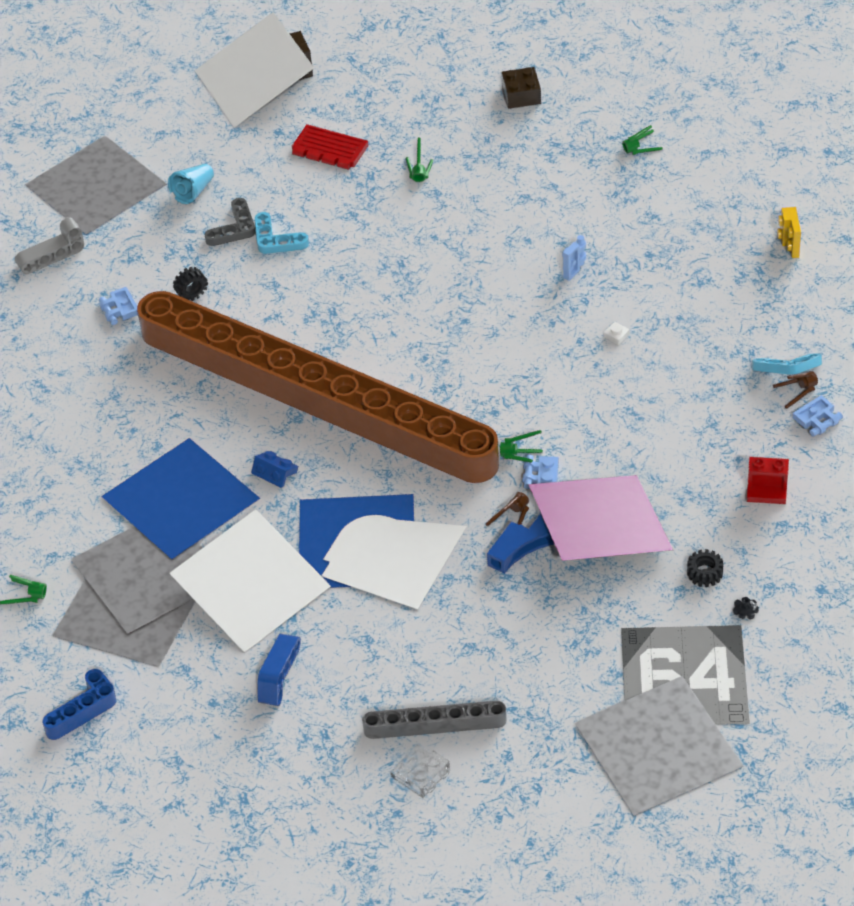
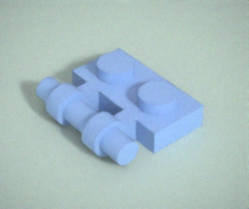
(573, 258)
(124, 305)
(814, 411)
(546, 467)

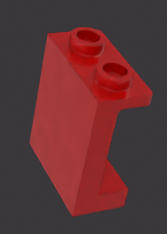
(767, 480)

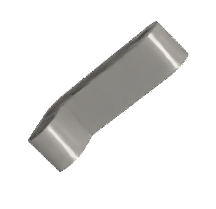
(52, 250)

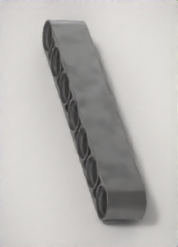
(434, 719)

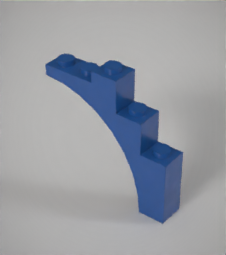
(518, 542)

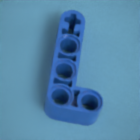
(276, 669)
(83, 708)

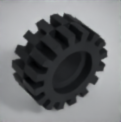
(195, 289)
(707, 559)

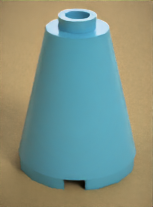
(190, 182)

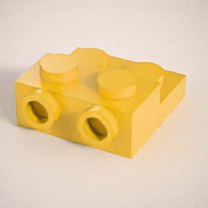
(789, 230)

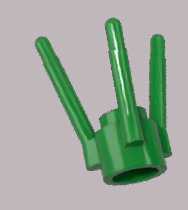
(632, 143)
(418, 172)
(509, 449)
(35, 589)

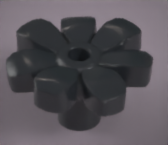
(745, 608)

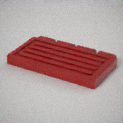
(329, 147)

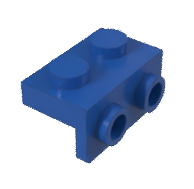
(273, 468)

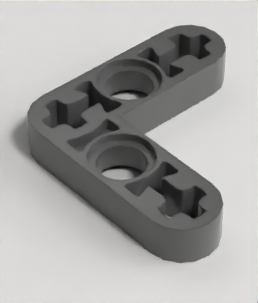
(238, 227)

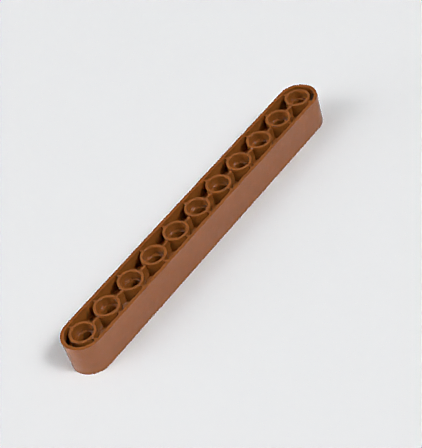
(320, 387)

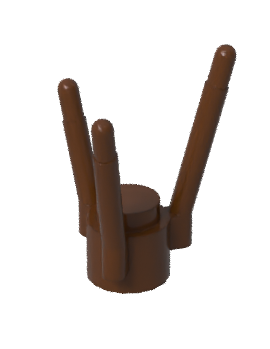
(805, 380)
(517, 503)

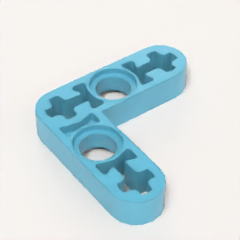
(268, 239)
(787, 367)

